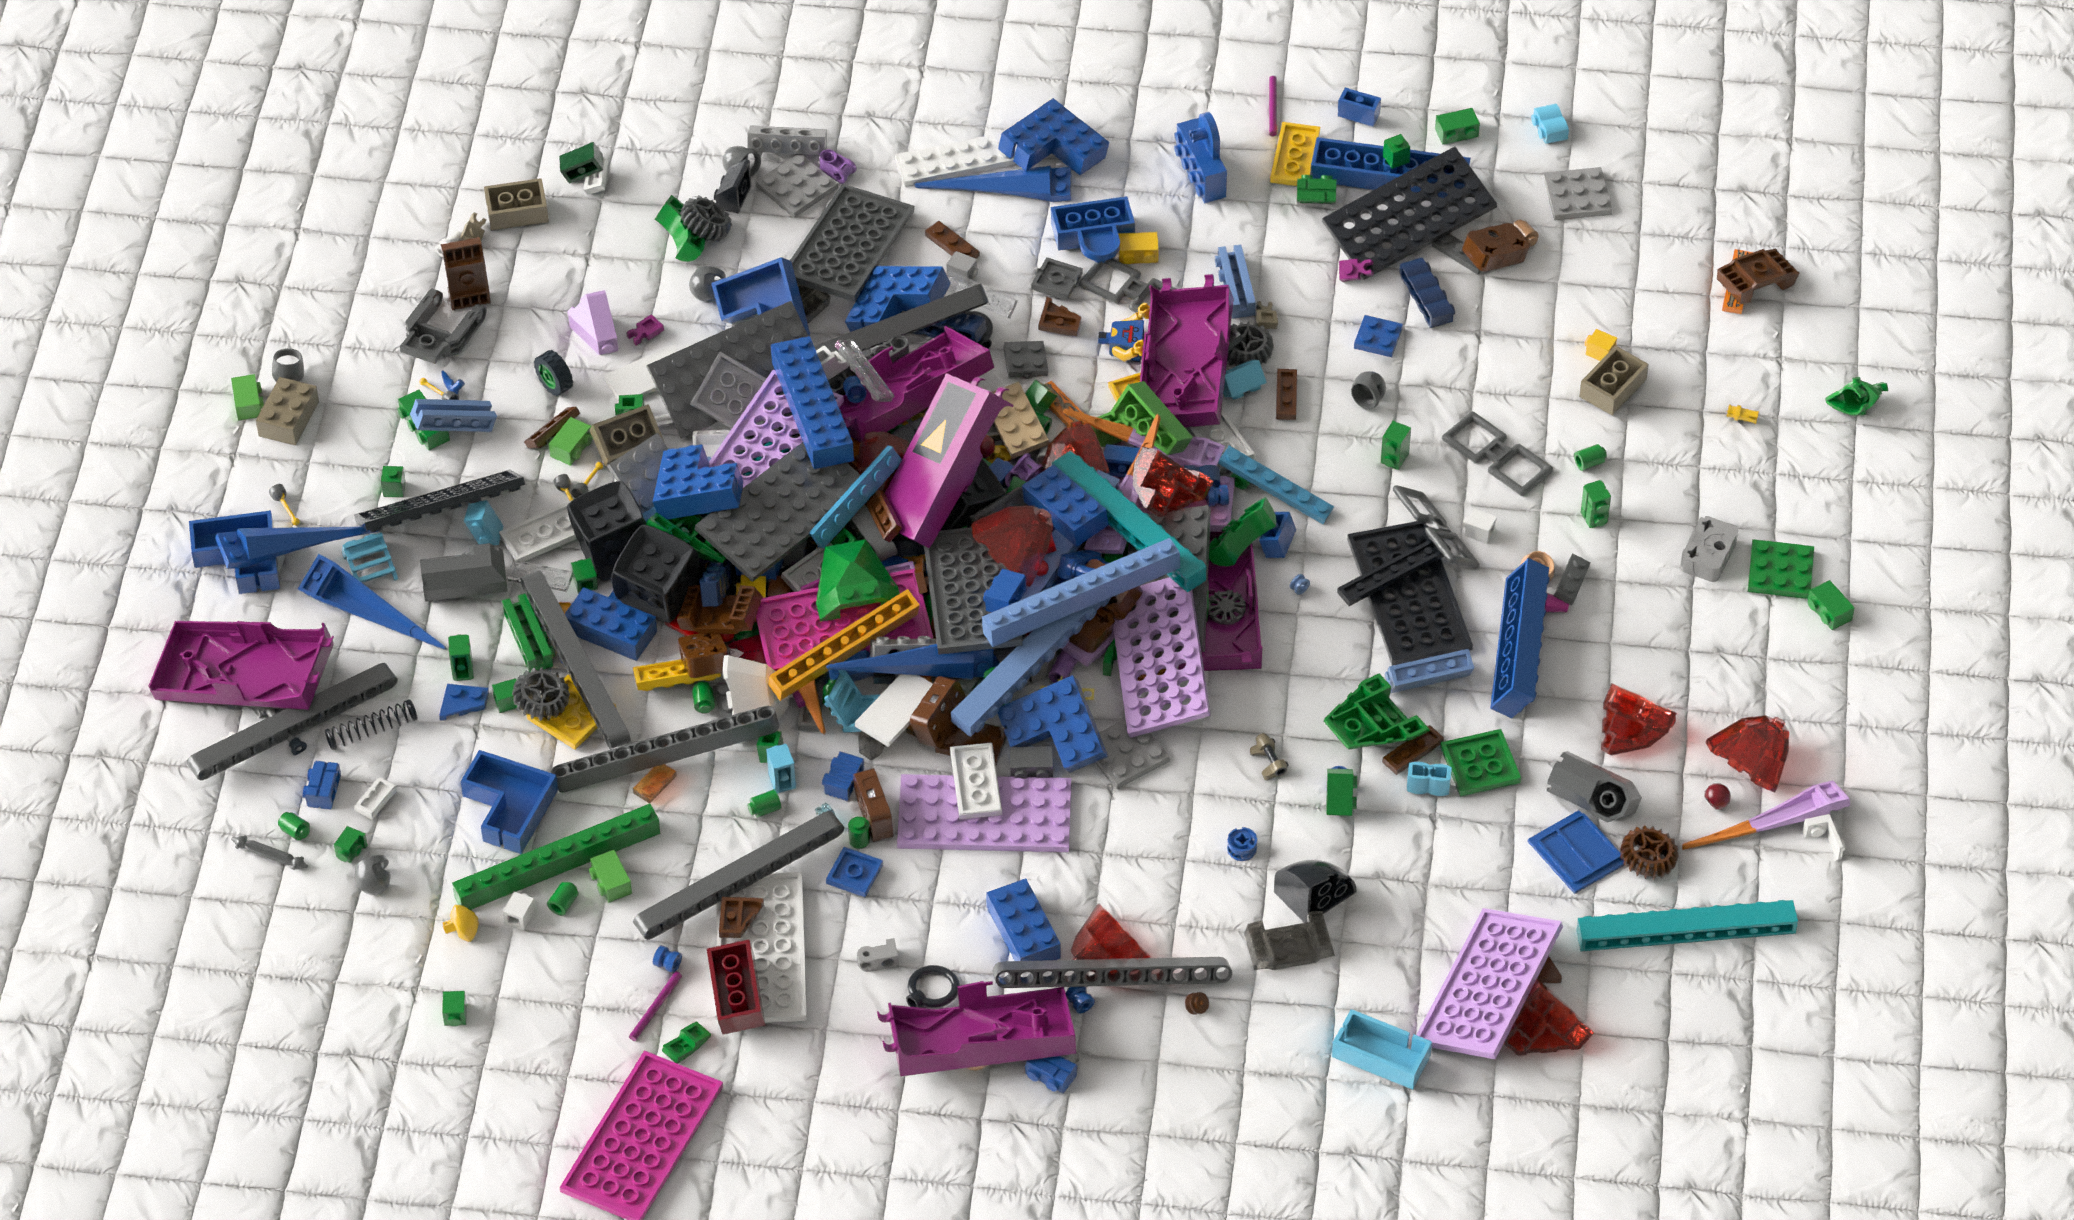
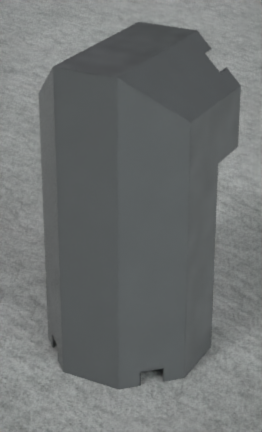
(464, 575)
(1593, 788)

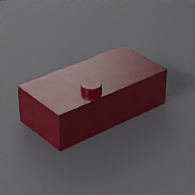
(735, 987)

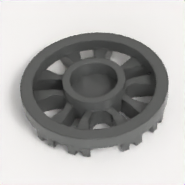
(1226, 607)

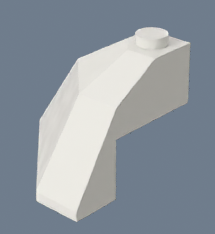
(750, 686)

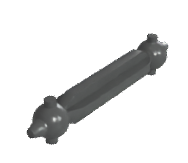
(269, 852)

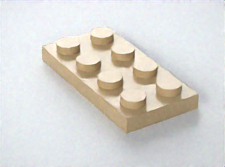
(1019, 423)

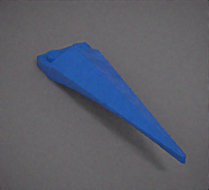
(1036, 183)
(257, 545)
(341, 590)
(924, 662)

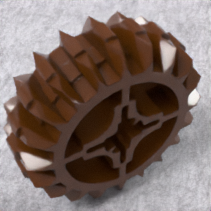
(1647, 858)

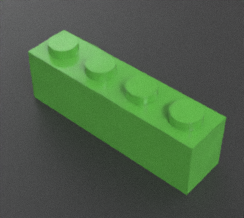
(1138, 409)

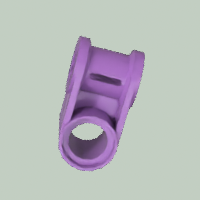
(835, 165)
(1023, 471)

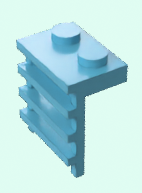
(366, 546)
(855, 706)

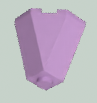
(594, 322)

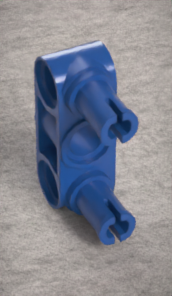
(1073, 563)

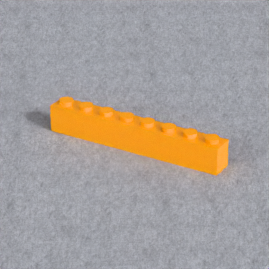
(843, 644)

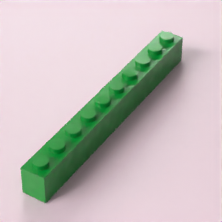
(556, 857)

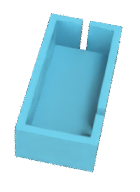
(1381, 1049)

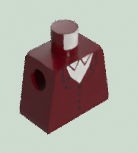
(748, 649)

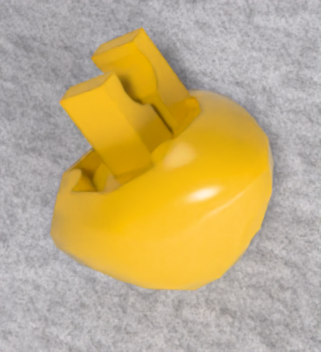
(463, 921)

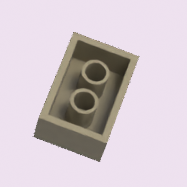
(516, 204)
(1613, 380)
(287, 411)
(623, 433)

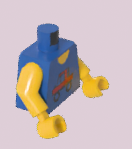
(1127, 336)

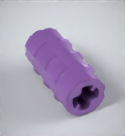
(1062, 667)

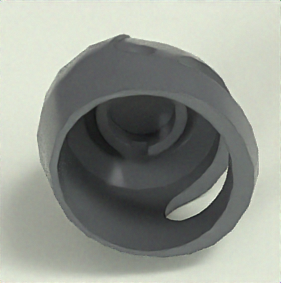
(736, 154)
(701, 281)
(288, 371)
(1368, 384)
(371, 876)

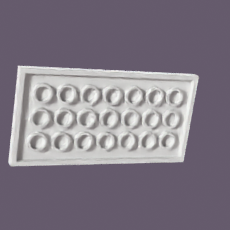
(777, 945)

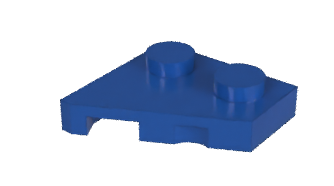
(463, 700)

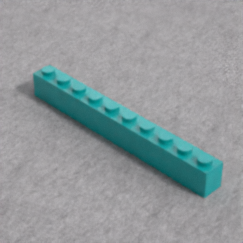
(1130, 520)
(1686, 925)

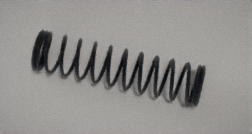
(330, 736)

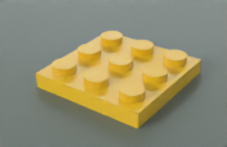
(573, 724)

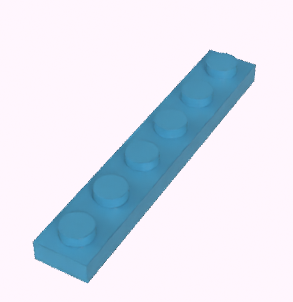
(1276, 485)
(855, 497)

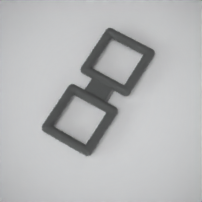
(1132, 287)
(1497, 453)
(1436, 527)

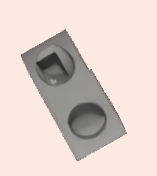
(878, 957)

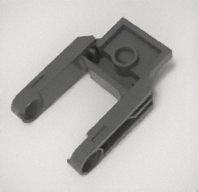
(432, 342)

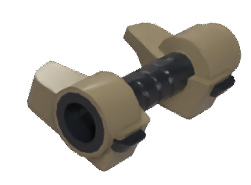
(1266, 747)

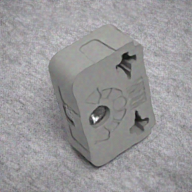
(1709, 548)

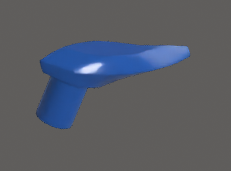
(449, 383)

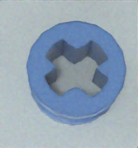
(1299, 584)

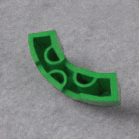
(688, 244)
(1241, 533)

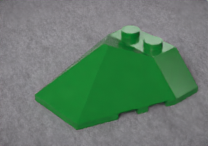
(685, 530)
(852, 578)
(1372, 717)

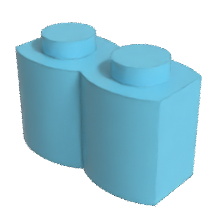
(1550, 123)
(1428, 778)

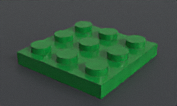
(1780, 569)
(1480, 762)

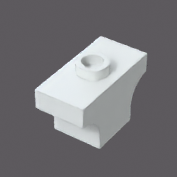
(831, 362)

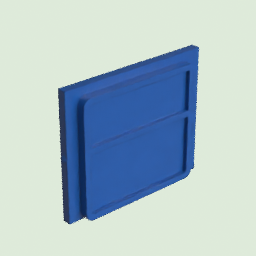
(1577, 851)

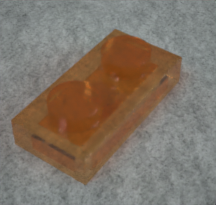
(654, 782)

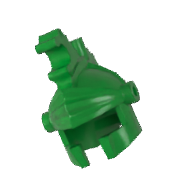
(1856, 396)

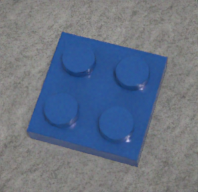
(1378, 336)
(854, 872)

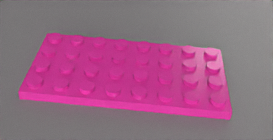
(792, 625)
(641, 1137)

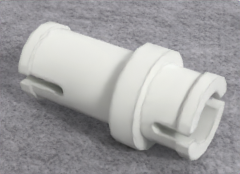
(455, 236)

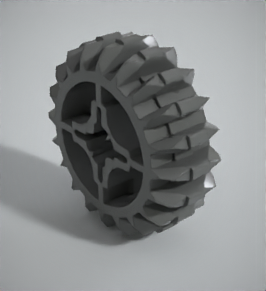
(706, 218)
(1258, 343)
(553, 692)

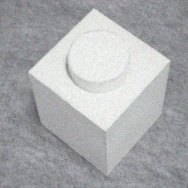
(1480, 526)
(519, 910)

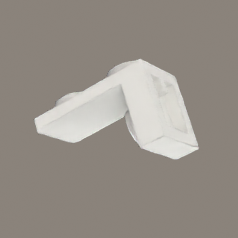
(1824, 825)

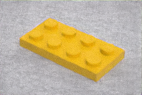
(1293, 153)
(665, 675)

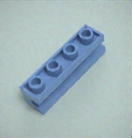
(1235, 274)
(453, 415)
(1429, 671)

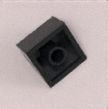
(734, 187)

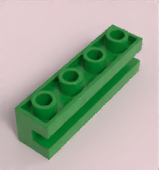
(528, 634)

